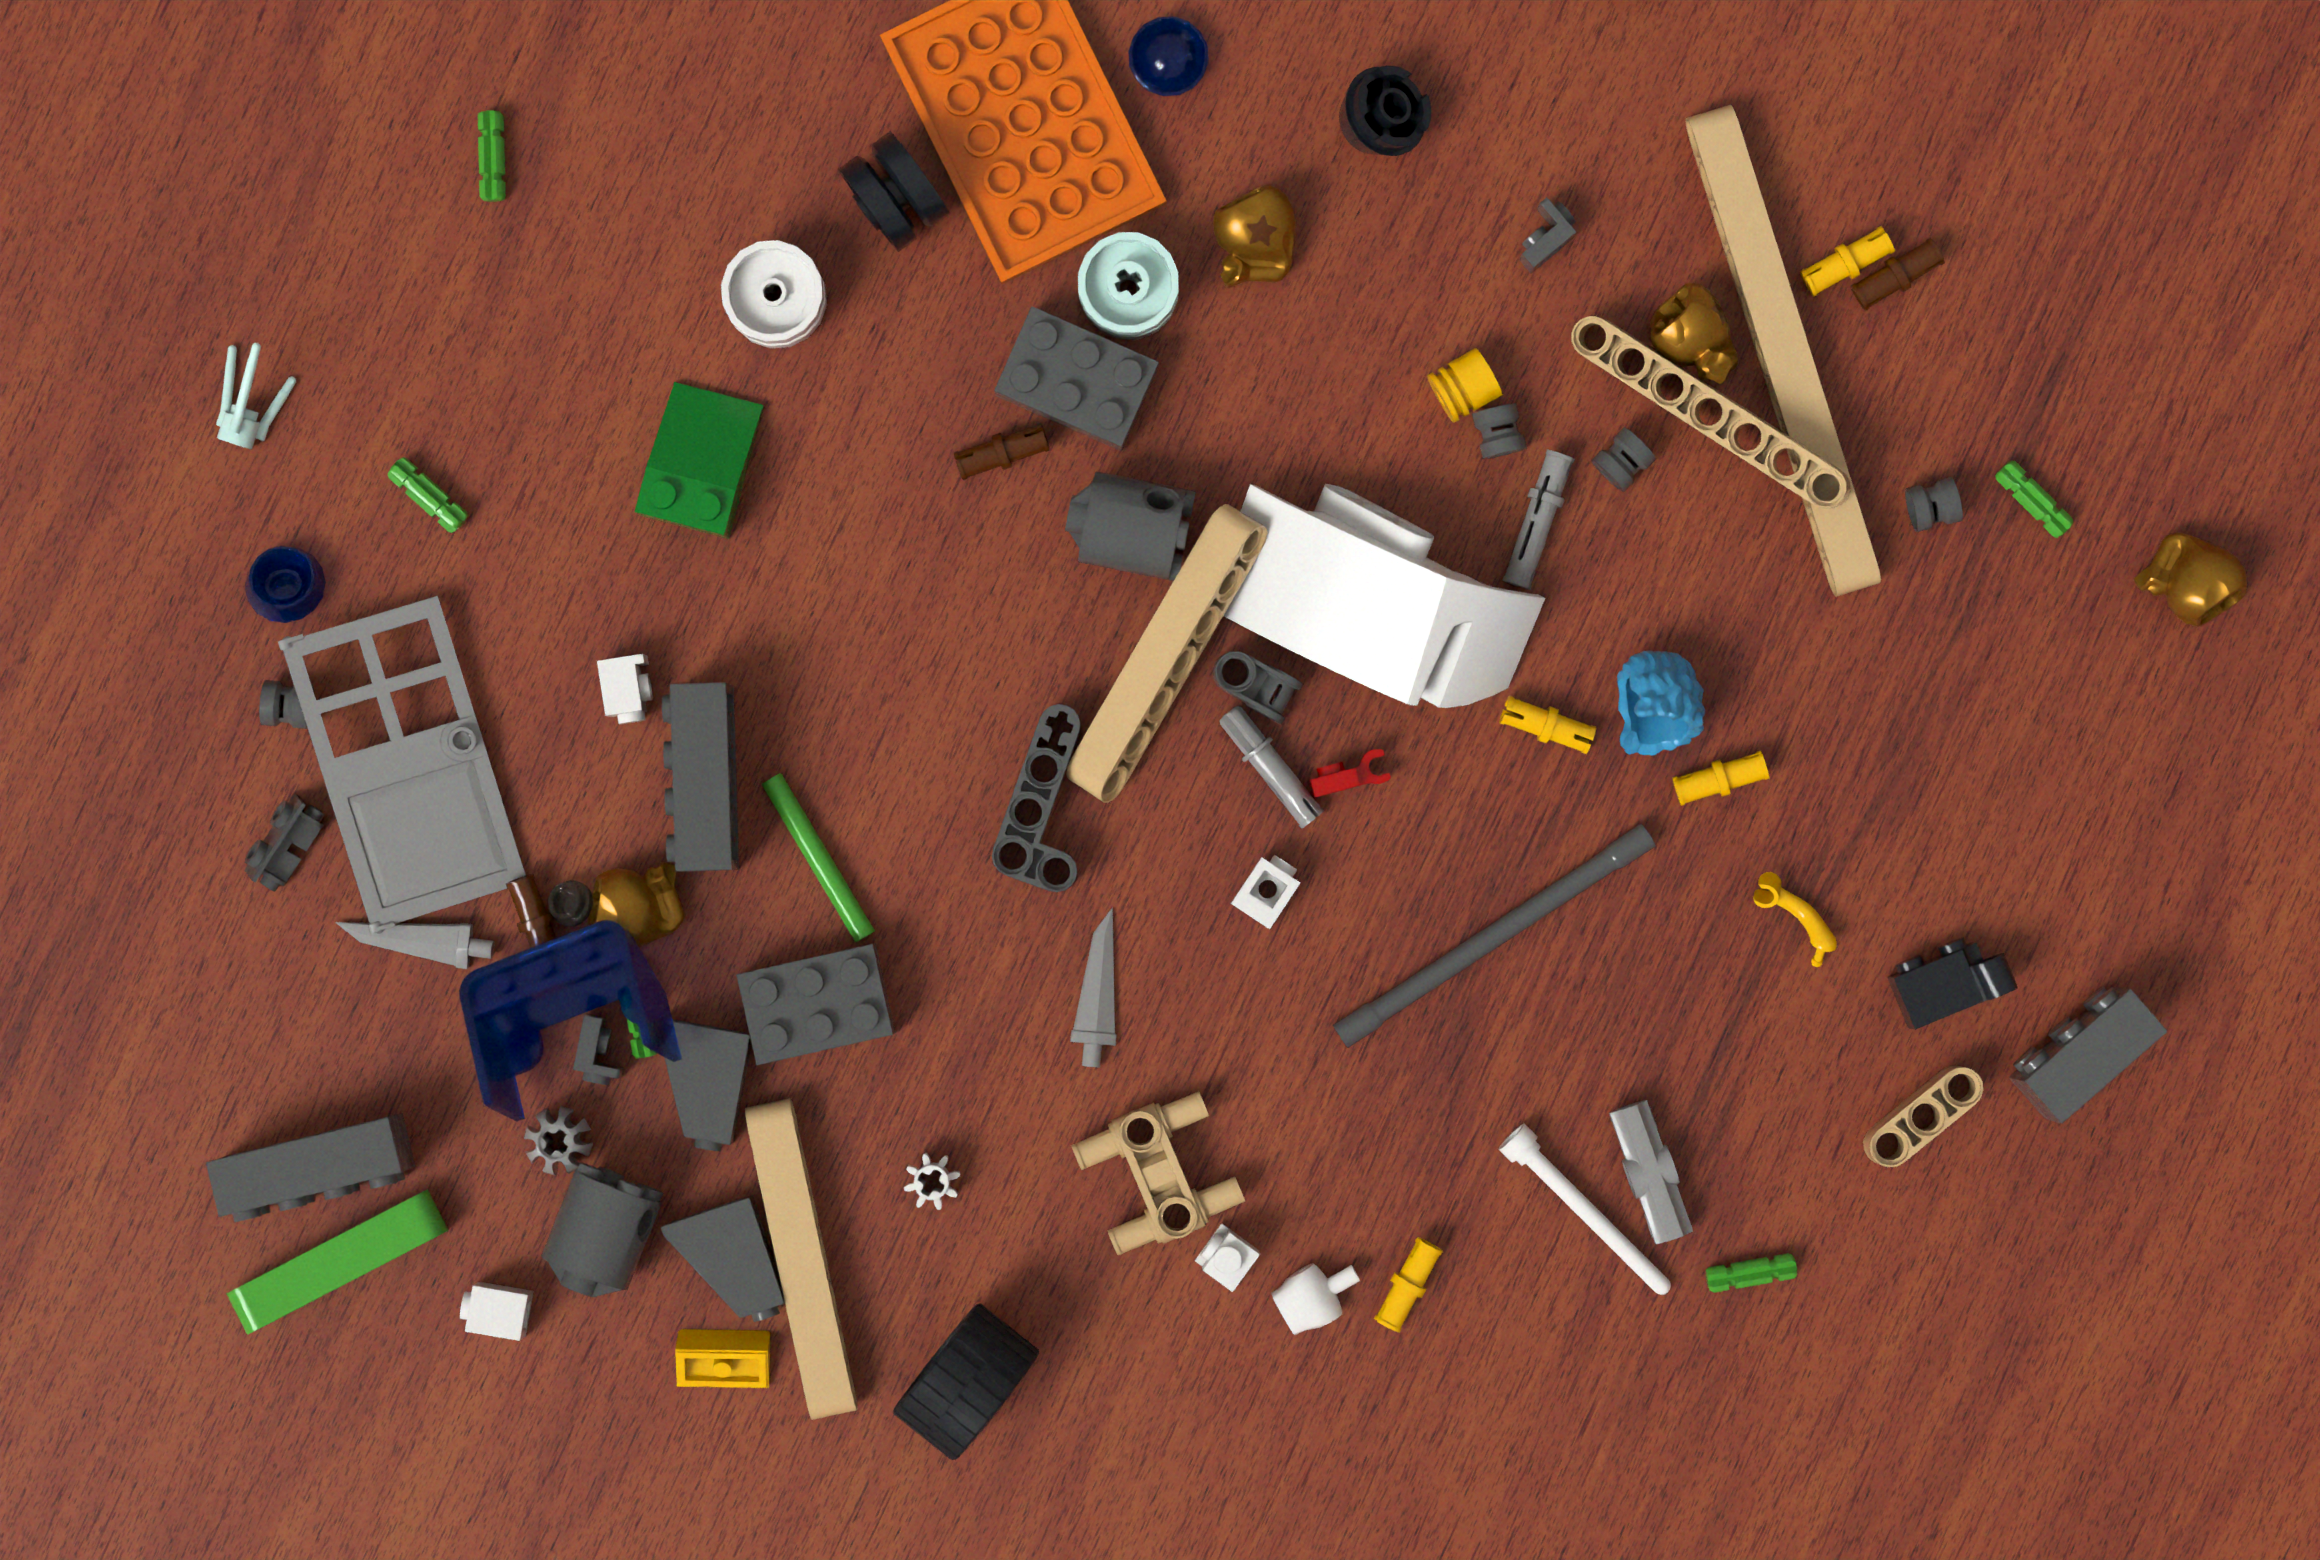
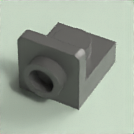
(1543, 243)
(595, 1041)

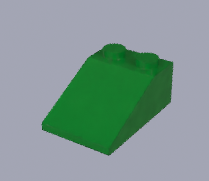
(699, 460)

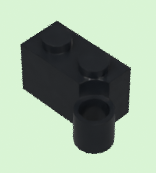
(1949, 982)

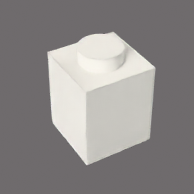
(496, 1310)

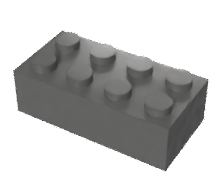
(703, 777)
(312, 1164)

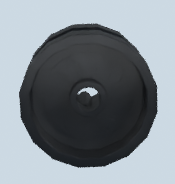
(894, 191)

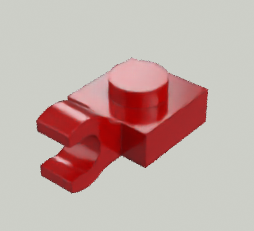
(1335, 777)

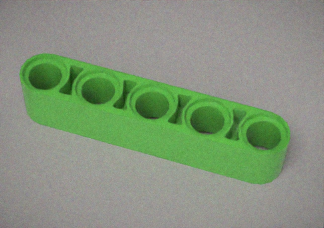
(337, 1262)

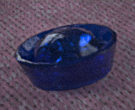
(1168, 56)
(285, 599)

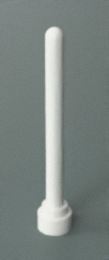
(1524, 1149)

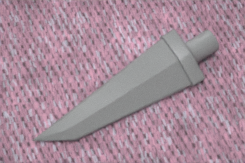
(435, 942)
(1096, 1006)

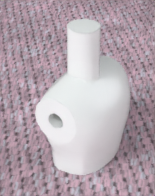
(1311, 1298)

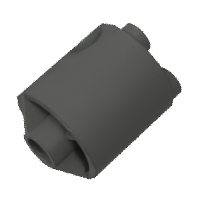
(1131, 525)
(600, 1231)

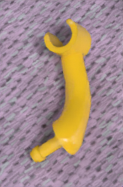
(1818, 931)

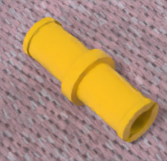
(1847, 261)
(1547, 724)
(1721, 778)
(1408, 1284)

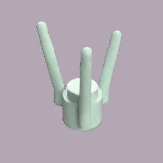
(237, 422)

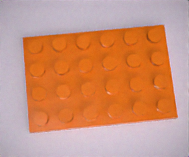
(1023, 126)

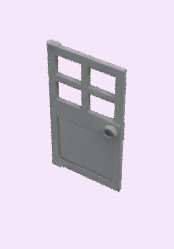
(424, 806)

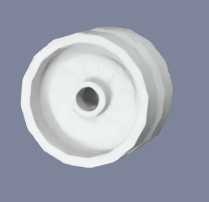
(756, 272)

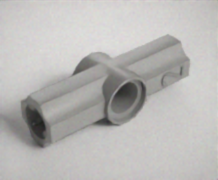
(1650, 1172)

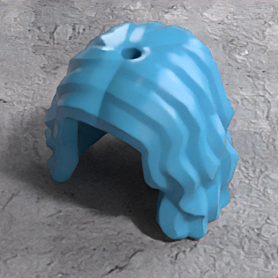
(1659, 702)

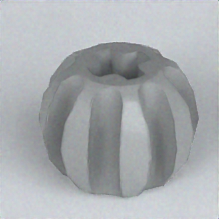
(544, 1141)

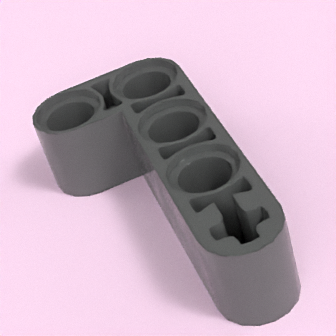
(1045, 794)

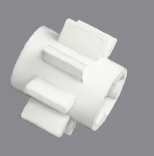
(919, 1183)

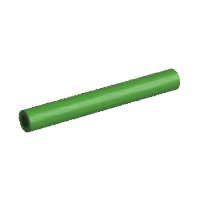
(818, 857)

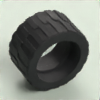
(966, 1382)

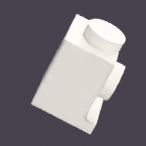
(625, 687)
(1267, 909)
(1227, 1257)

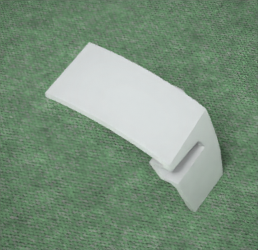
(1369, 604)

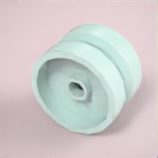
(1121, 259)

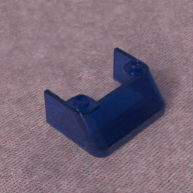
(551, 983)

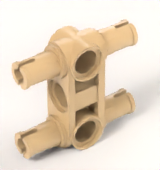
(1158, 1173)

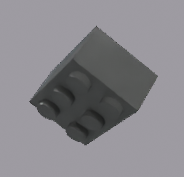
(1076, 378)
(816, 1004)
(2086, 1052)

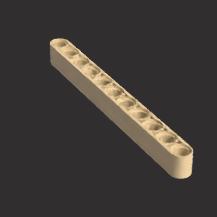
(1780, 340)

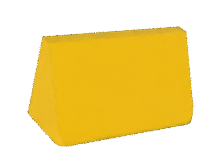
(723, 1358)

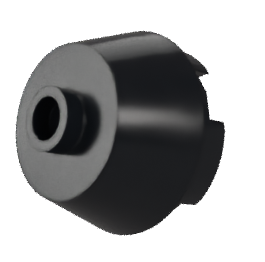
(1384, 112)

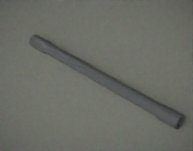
(1613, 857)

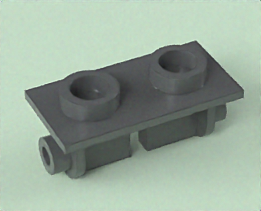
(272, 856)

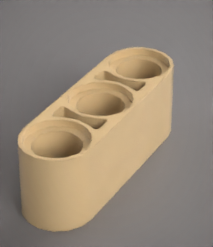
(1945, 1111)

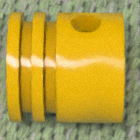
(1465, 385)

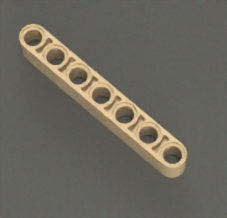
(1688, 404)
(1166, 653)
(801, 1259)

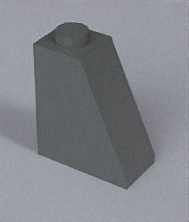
(709, 1081)
(732, 1256)

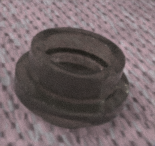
(570, 903)

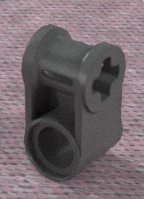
(1259, 685)

